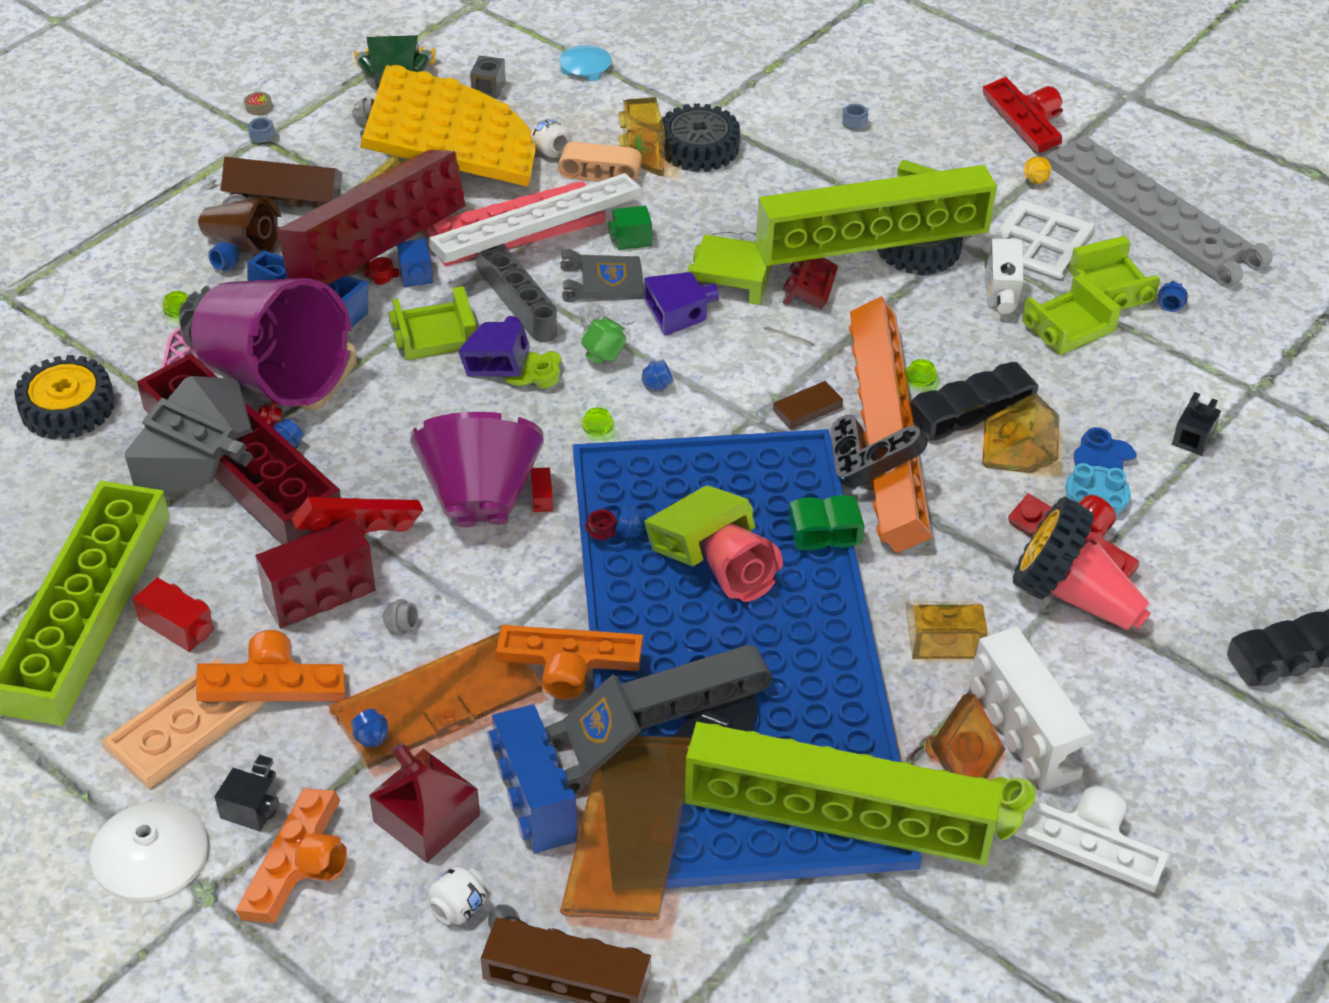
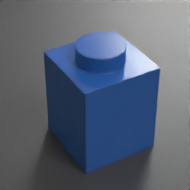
(414, 263)

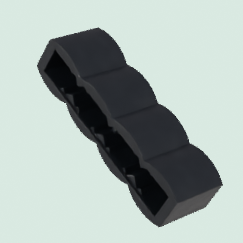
(969, 402)
(1282, 649)

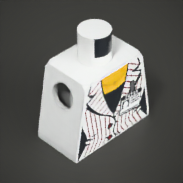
(1004, 289)

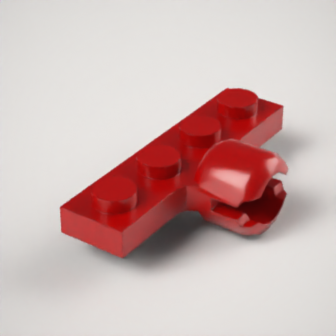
(1028, 113)
(1032, 510)
(369, 514)

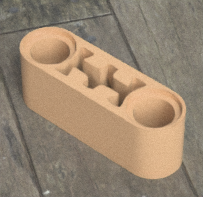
(598, 161)

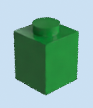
(631, 227)

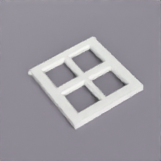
(1052, 217)

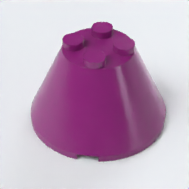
(477, 463)

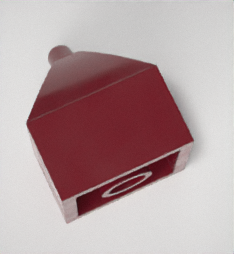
(424, 803)

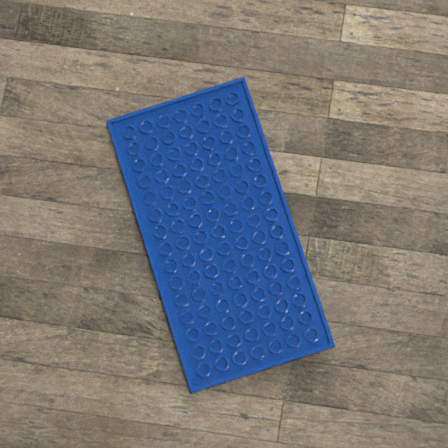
(806, 627)

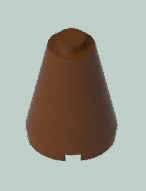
(246, 224)

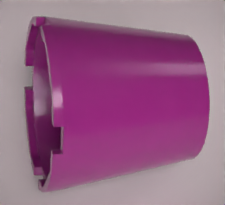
(274, 337)

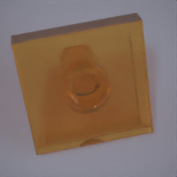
(967, 740)

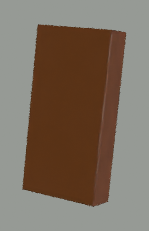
(807, 404)

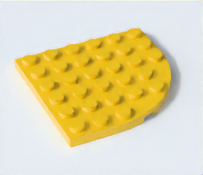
(437, 113)

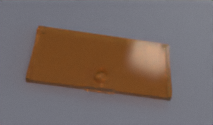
(438, 698)
(629, 832)

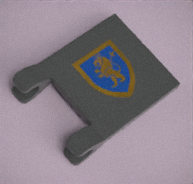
(602, 276)
(595, 730)

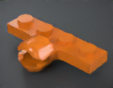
(568, 654)
(269, 675)
(295, 855)

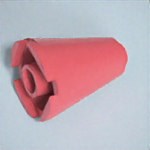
(742, 561)
(1102, 589)

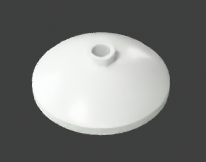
(152, 865)

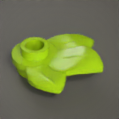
(538, 369)
(1015, 800)

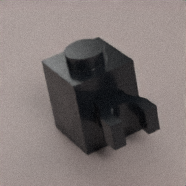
(1196, 425)
(249, 797)

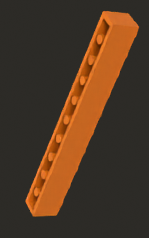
(885, 410)

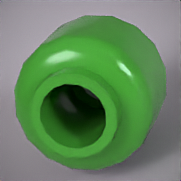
(603, 340)

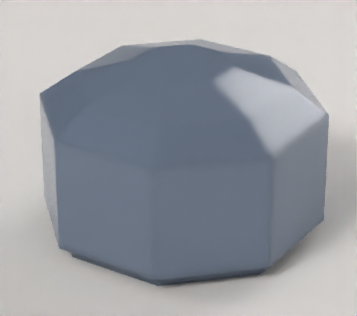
(855, 116)
(261, 130)

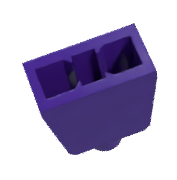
(678, 300)
(496, 349)

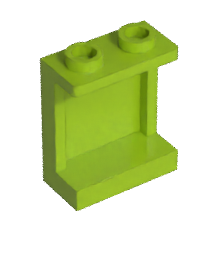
(731, 264)
(1113, 272)
(1072, 317)
(433, 328)
(687, 522)

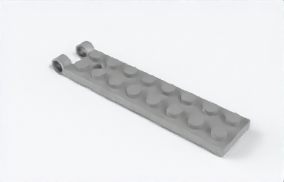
(1158, 211)

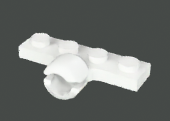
(1094, 837)

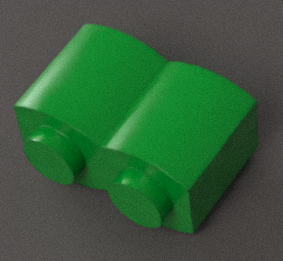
(826, 522)

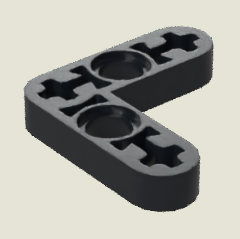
(899, 446)

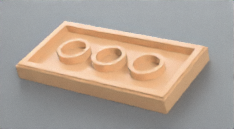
(173, 731)

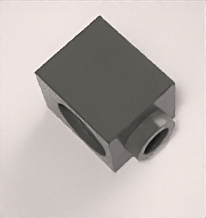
(488, 75)

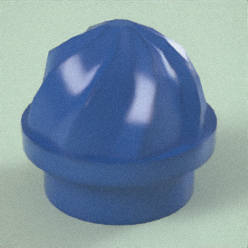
(223, 256)
(1172, 296)
(657, 375)
(290, 432)
(630, 521)
(370, 728)

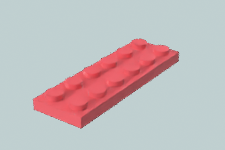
(469, 217)

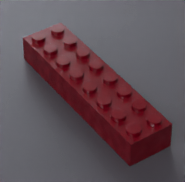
(372, 217)
(275, 478)

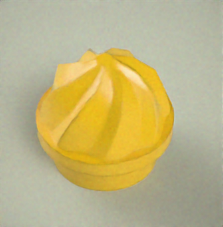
(1037, 170)

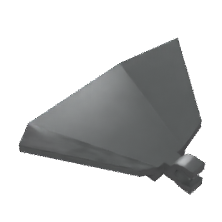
(190, 436)

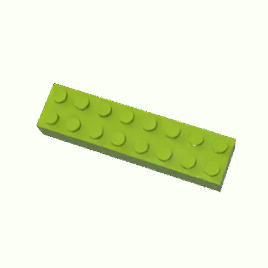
(874, 214)
(80, 602)
(842, 793)

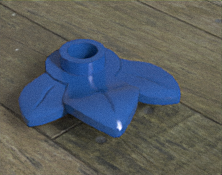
(1101, 450)

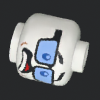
(550, 137)
(457, 895)

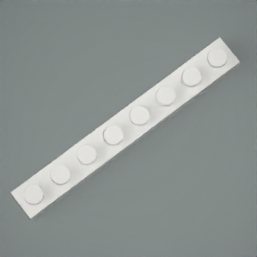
(534, 218)

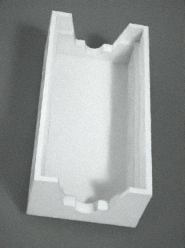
(1029, 708)

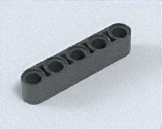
(518, 292)
(697, 686)

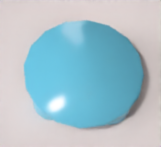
(585, 61)
(1099, 481)

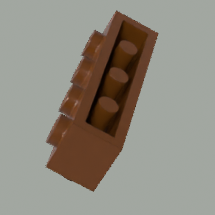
(281, 181)
(564, 964)

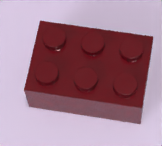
(316, 572)

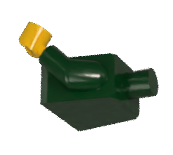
(393, 51)

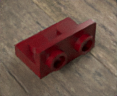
(810, 281)

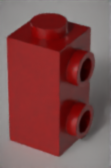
(173, 614)

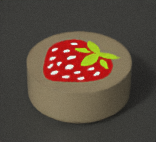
(258, 103)

